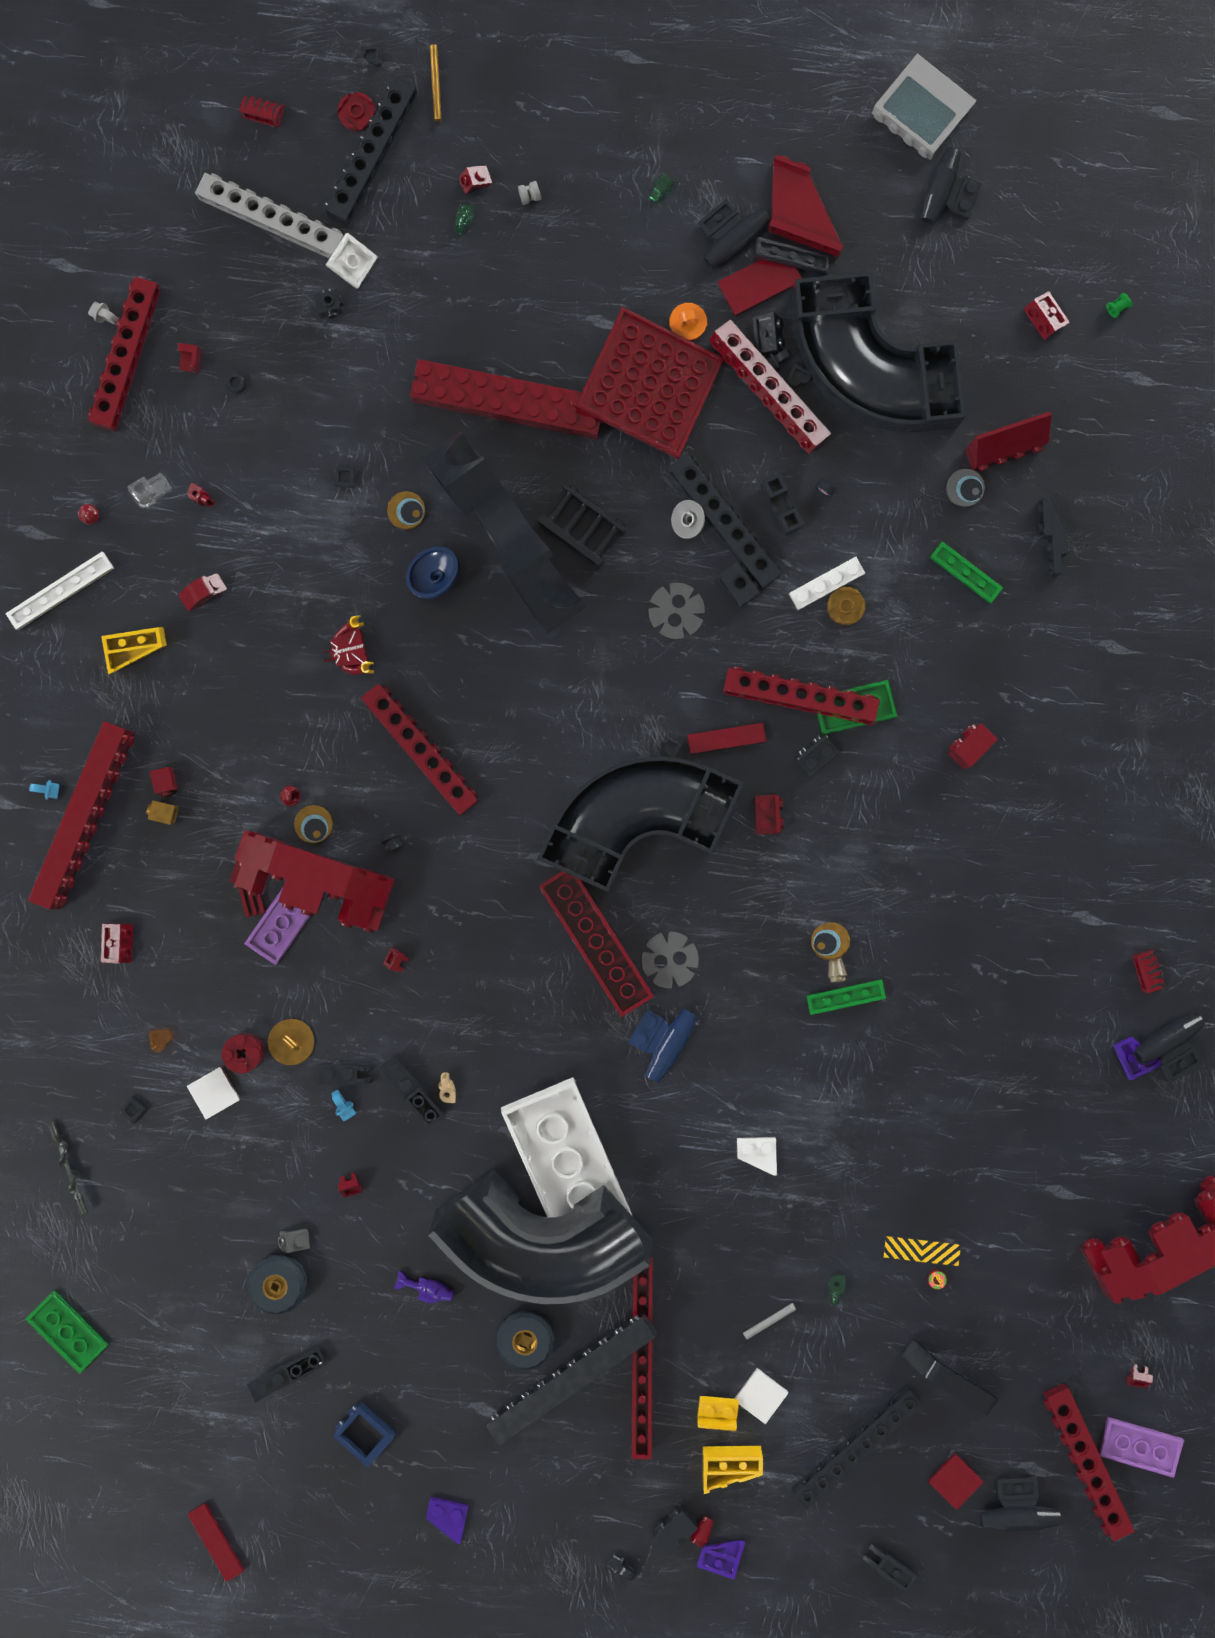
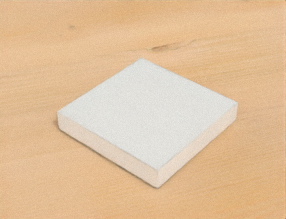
(351, 260)
(213, 1092)
(761, 1395)

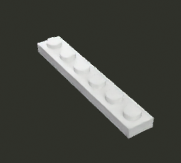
(59, 591)

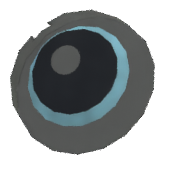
(965, 488)

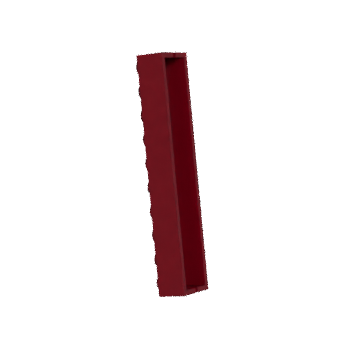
(501, 398)
(82, 816)

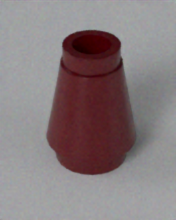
(702, 1534)

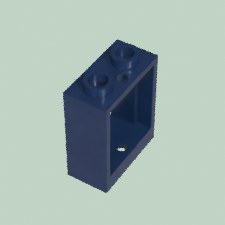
(376, 1422)

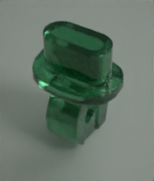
(663, 185)
(463, 217)
(836, 1292)

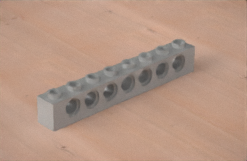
(212, 183)

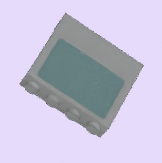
(923, 106)

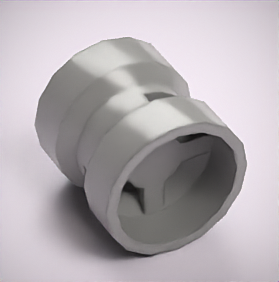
(533, 192)

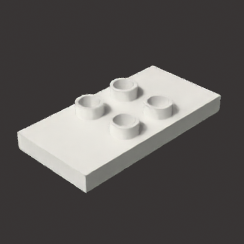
(560, 1147)

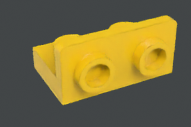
(718, 1413)

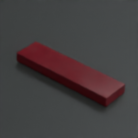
(726, 738)
(215, 1542)

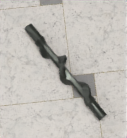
(63, 1163)

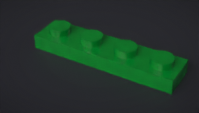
(966, 572)
(845, 997)

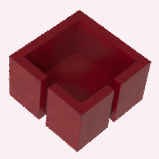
(972, 746)

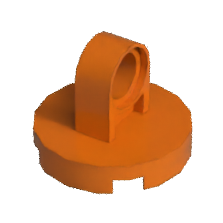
(688, 321)

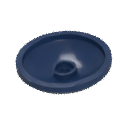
(432, 572)

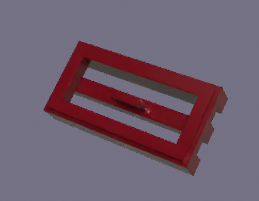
(245, 905)

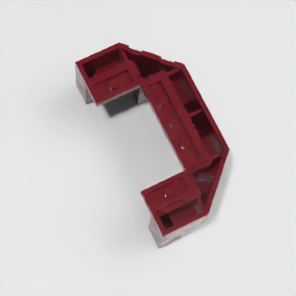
(309, 878)
(1180, 1254)

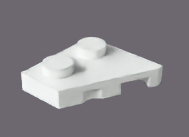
(758, 1152)

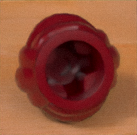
(88, 514)
(290, 796)

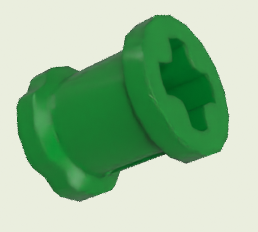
(1116, 307)

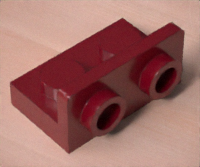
(1046, 315)
(768, 814)
(116, 943)

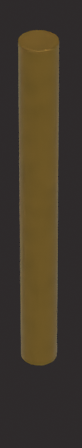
(435, 83)

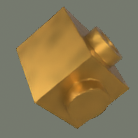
(162, 812)

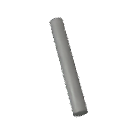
(769, 1321)

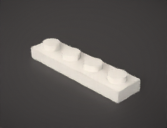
(826, 583)

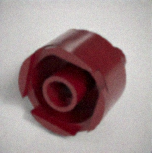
(232, 1055)

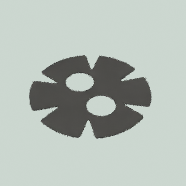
(688, 620)
(665, 975)

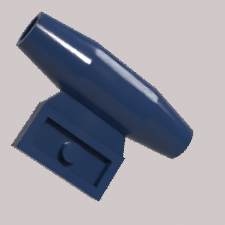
(662, 1040)

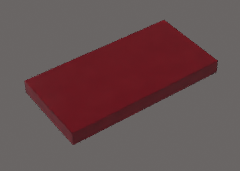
(756, 284)

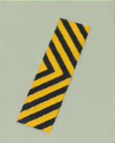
(922, 1251)

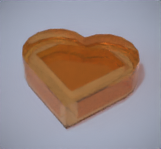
(159, 1038)

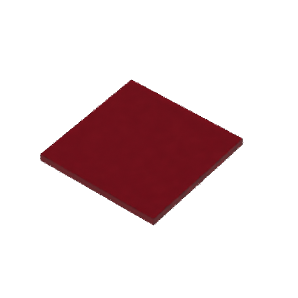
(649, 383)

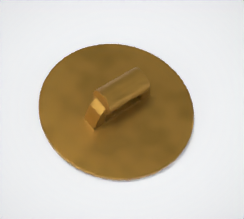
(291, 1042)

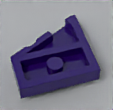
(1130, 1065)
(448, 1517)
(721, 1558)

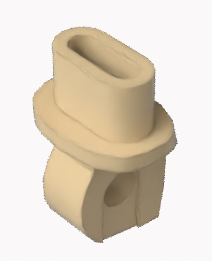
(447, 1085)

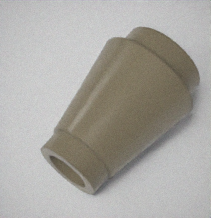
(837, 971)

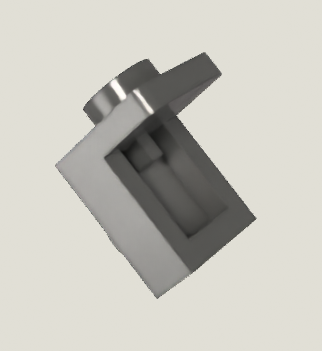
(294, 1240)

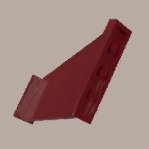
(798, 208)

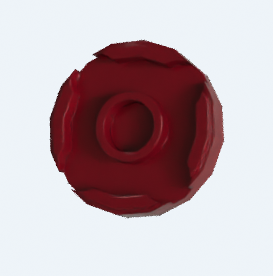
(356, 111)

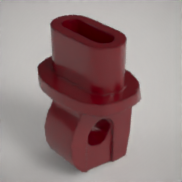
(201, 497)

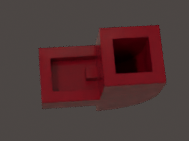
(201, 590)

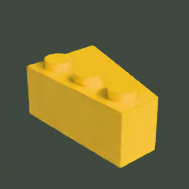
(131, 646)
(730, 1464)

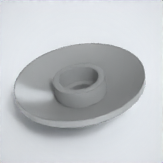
(681, 519)

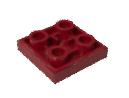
(955, 1481)

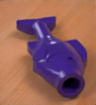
(429, 1289)

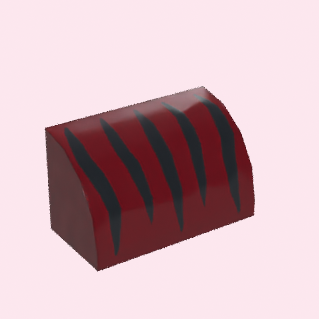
(261, 111)
(1148, 971)

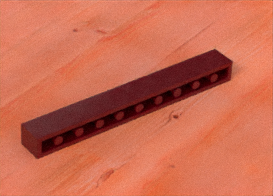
(642, 1370)

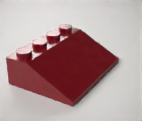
(1009, 442)

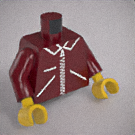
(349, 649)

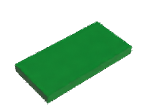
(886, 707)
(66, 1331)

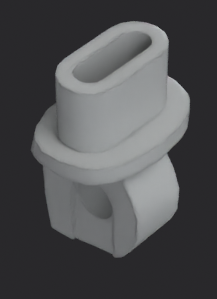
(101, 312)

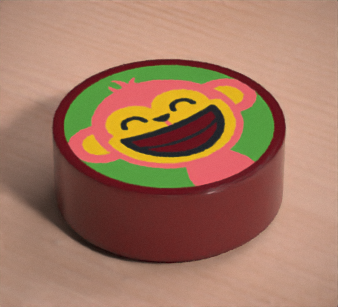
(937, 1279)

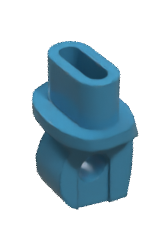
(51, 789)
(344, 1108)

